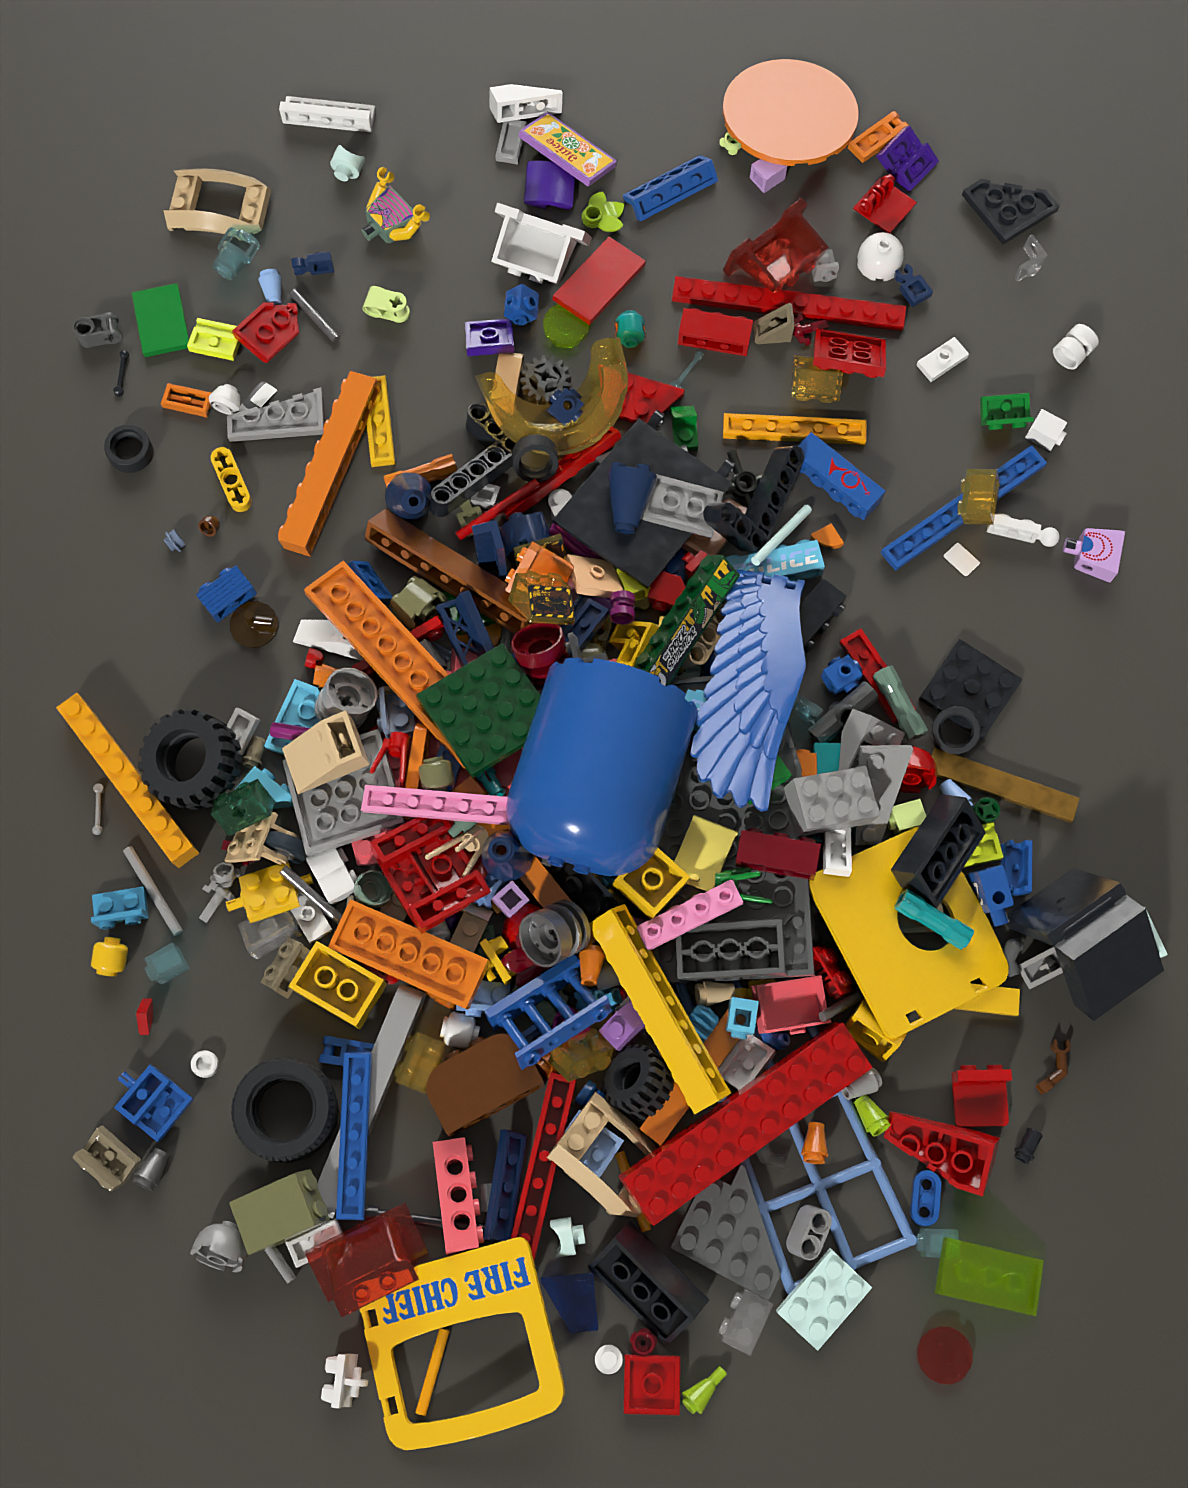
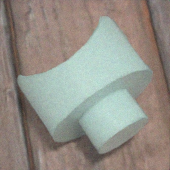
(346, 164)
(568, 1235)

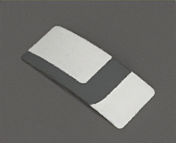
(258, 396)

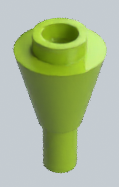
(699, 1395)

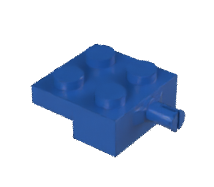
(153, 1102)

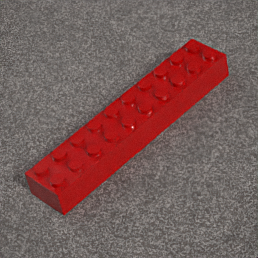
(744, 1122)

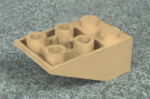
(325, 752)

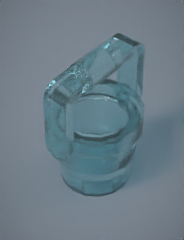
(230, 257)

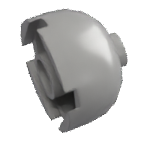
(220, 1246)

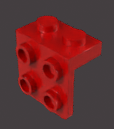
(980, 1096)

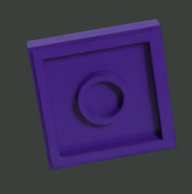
(489, 337)

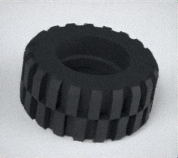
(163, 746)

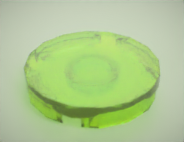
(563, 327)

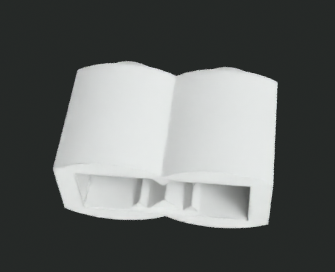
(333, 874)

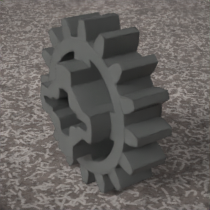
(542, 371)

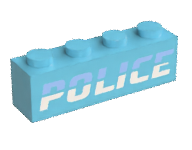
(793, 561)

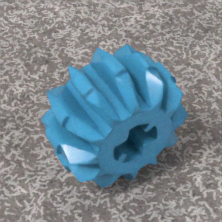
(703, 1021)

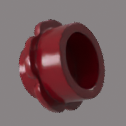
(643, 1334)

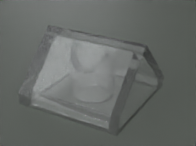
(268, 934)

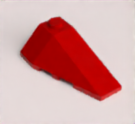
(952, 1151)

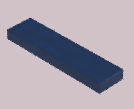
(505, 1186)

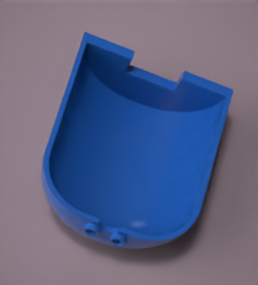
(599, 766)

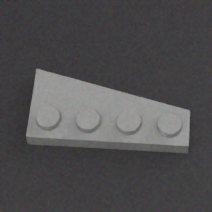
(290, 418)
(886, 771)

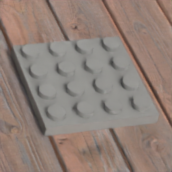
(333, 812)

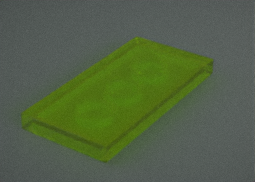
(989, 1276)

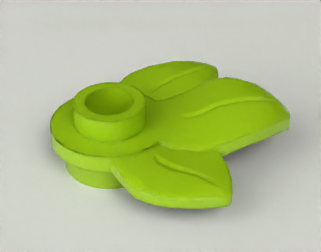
(606, 213)

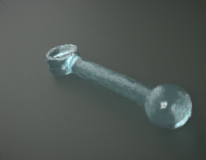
(698, 356)

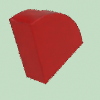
(144, 1016)

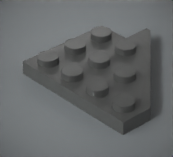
(729, 1235)

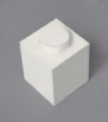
(1047, 430)

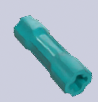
(950, 929)

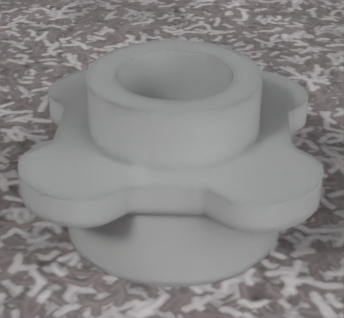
(224, 874)

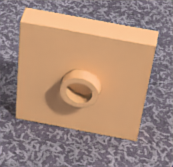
(594, 576)

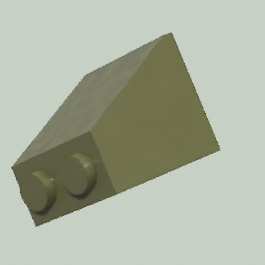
(279, 1211)

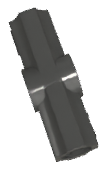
(832, 723)

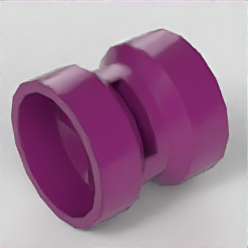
(622, 604)

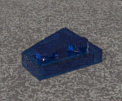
(574, 1300)

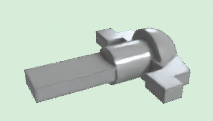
(220, 894)

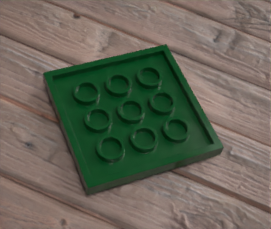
(483, 709)

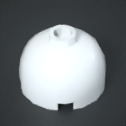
(880, 256)

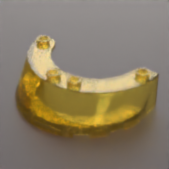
(601, 393)

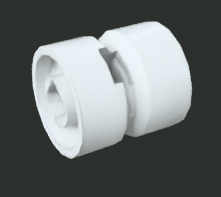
(1075, 346)

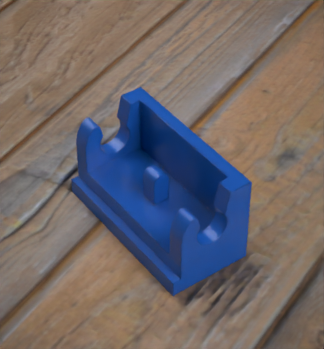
(1018, 866)

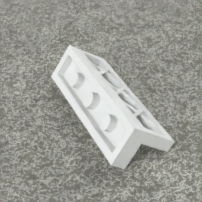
(327, 114)

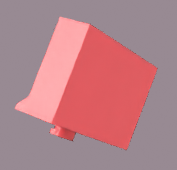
(789, 1004)

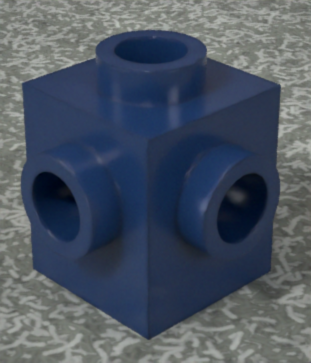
(557, 410)

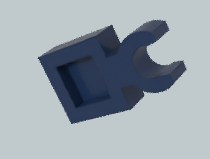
(315, 263)
(913, 288)

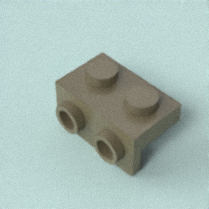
(285, 966)
(107, 1159)

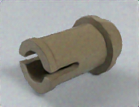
(254, 753)

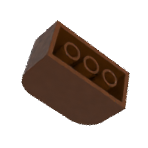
(479, 1083)

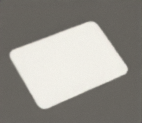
(961, 559)

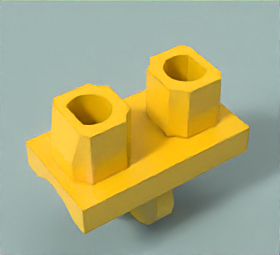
(492, 950)

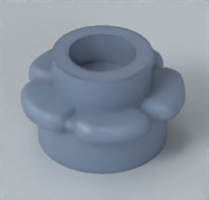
(174, 541)

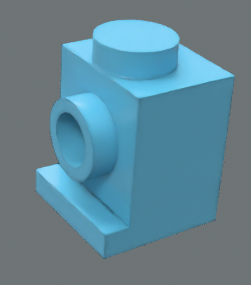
(748, 1010)

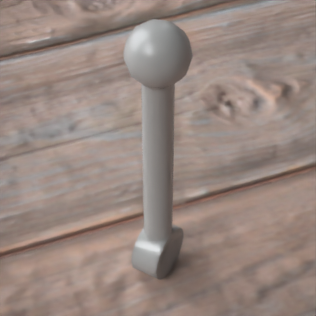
(98, 789)

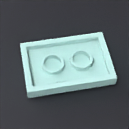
(823, 1299)

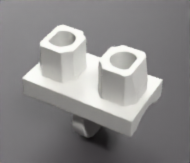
(346, 1380)

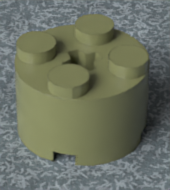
(416, 603)

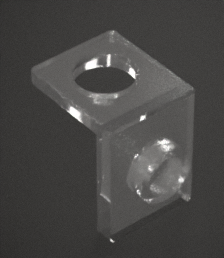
(1037, 261)

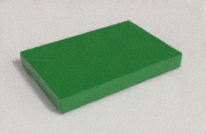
(161, 320)

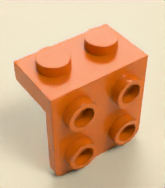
(541, 561)

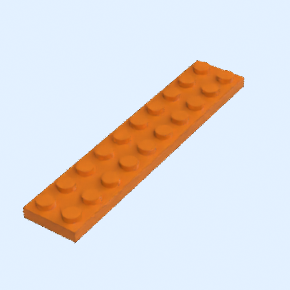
(378, 638)

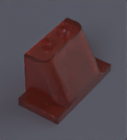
(780, 252)
(368, 1260)

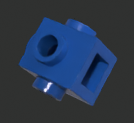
(521, 304)
(842, 675)

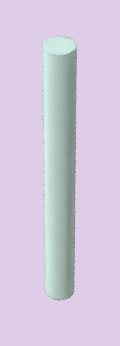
(781, 535)

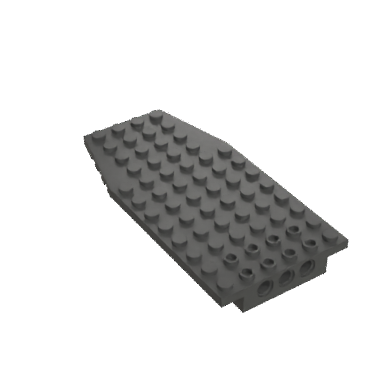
(756, 936)

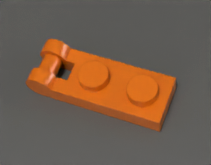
(876, 137)

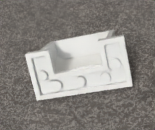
(535, 245)

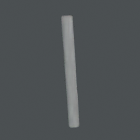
(153, 891)

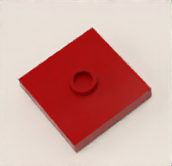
(652, 1384)

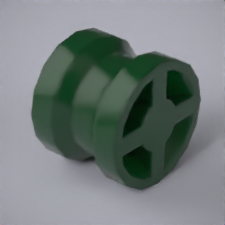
(989, 807)

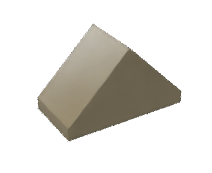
(775, 326)

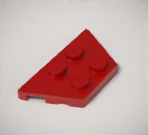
(647, 396)

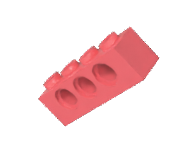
(445, 1154)

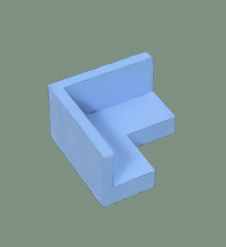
(601, 1150)

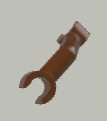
(1062, 1069)

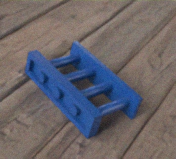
(537, 990)

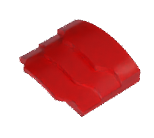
(430, 887)

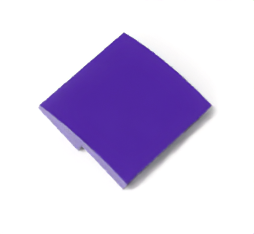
(907, 158)
(548, 185)

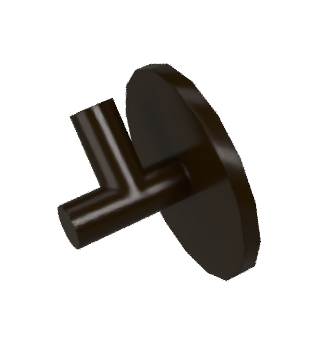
(254, 624)

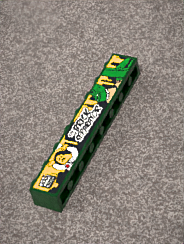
(688, 618)

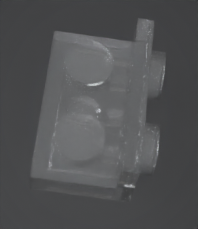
(745, 1321)

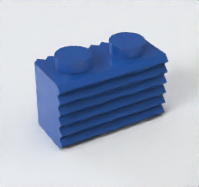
(225, 593)

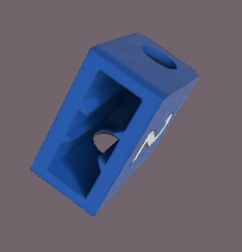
(988, 884)

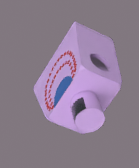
(1097, 552)

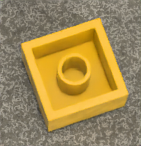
(652, 884)

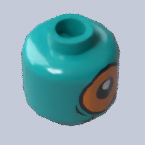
(630, 328)

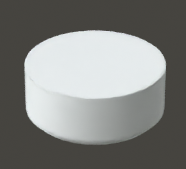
(204, 1064)

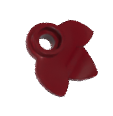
(518, 962)

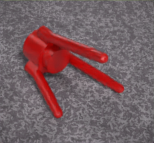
(398, 747)

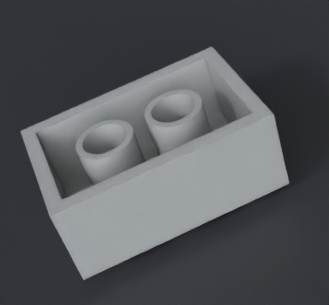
(831, 801)

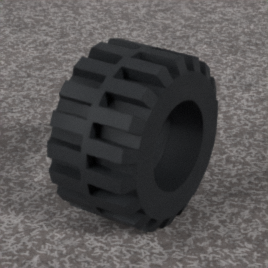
(638, 1082)

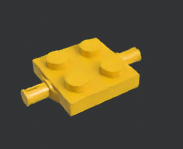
(267, 893)

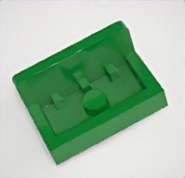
(1005, 410)

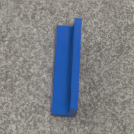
(671, 187)

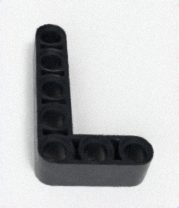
(498, 445)
(755, 527)

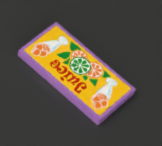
(567, 149)

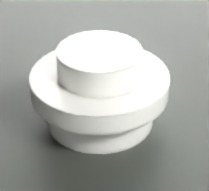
(558, 496)
(608, 1359)

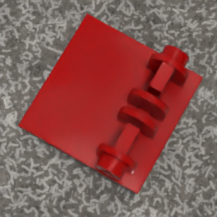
(885, 204)
(840, 980)

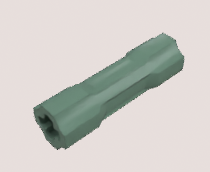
(891, 687)

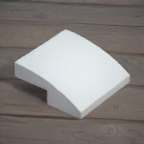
(746, 1061)

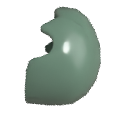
(372, 889)

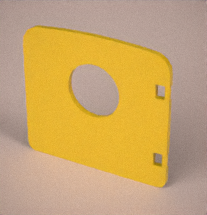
(883, 962)

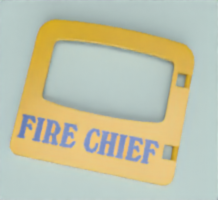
(453, 1291)

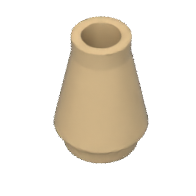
(710, 992)

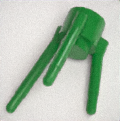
(735, 875)

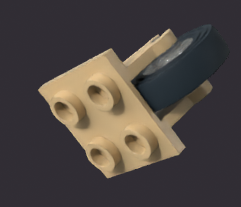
(266, 841)

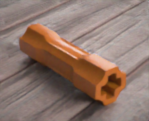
(436, 470)

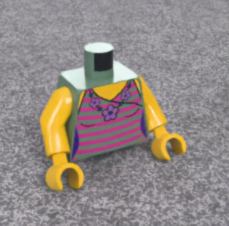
(390, 214)

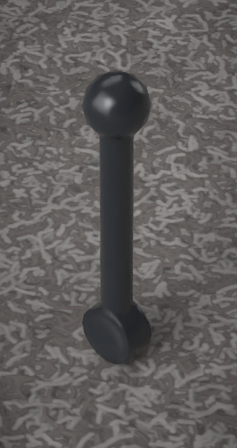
(118, 391)

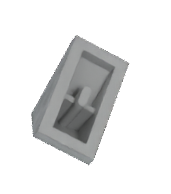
(1040, 968)

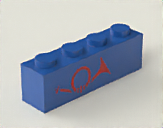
(839, 477)

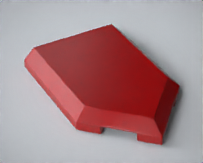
(268, 329)

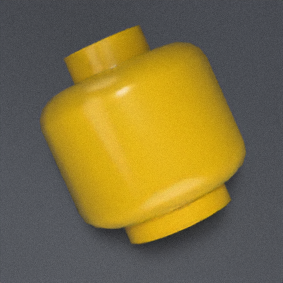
(109, 957)

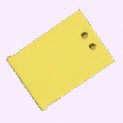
(704, 851)

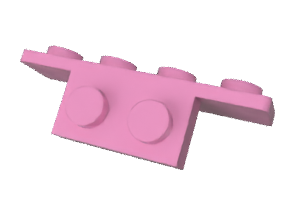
(689, 915)

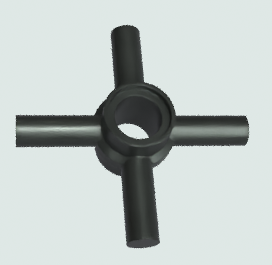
(745, 476)

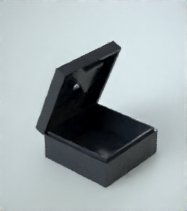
(1097, 936)

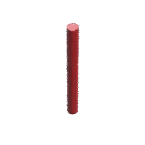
(498, 508)

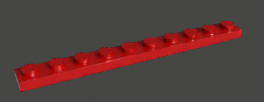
(810, 305)

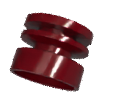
(538, 648)

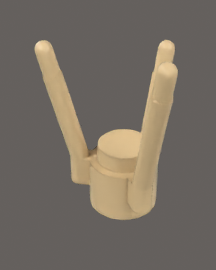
(471, 840)

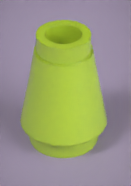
(872, 1116)

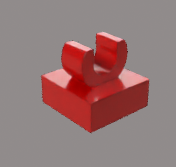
(693, 562)

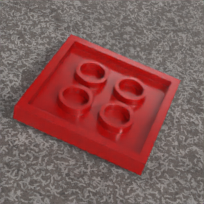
(849, 353)

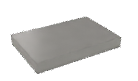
(681, 505)

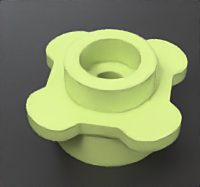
(726, 142)

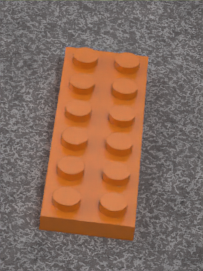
(409, 955)

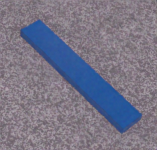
(354, 1136)

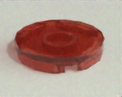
(944, 1355)

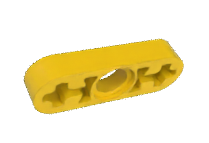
(231, 470)

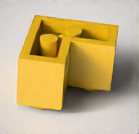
(632, 640)

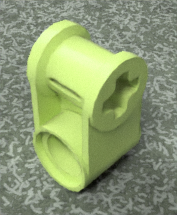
(386, 305)

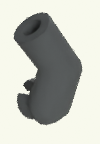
(1011, 950)

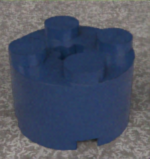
(522, 530)

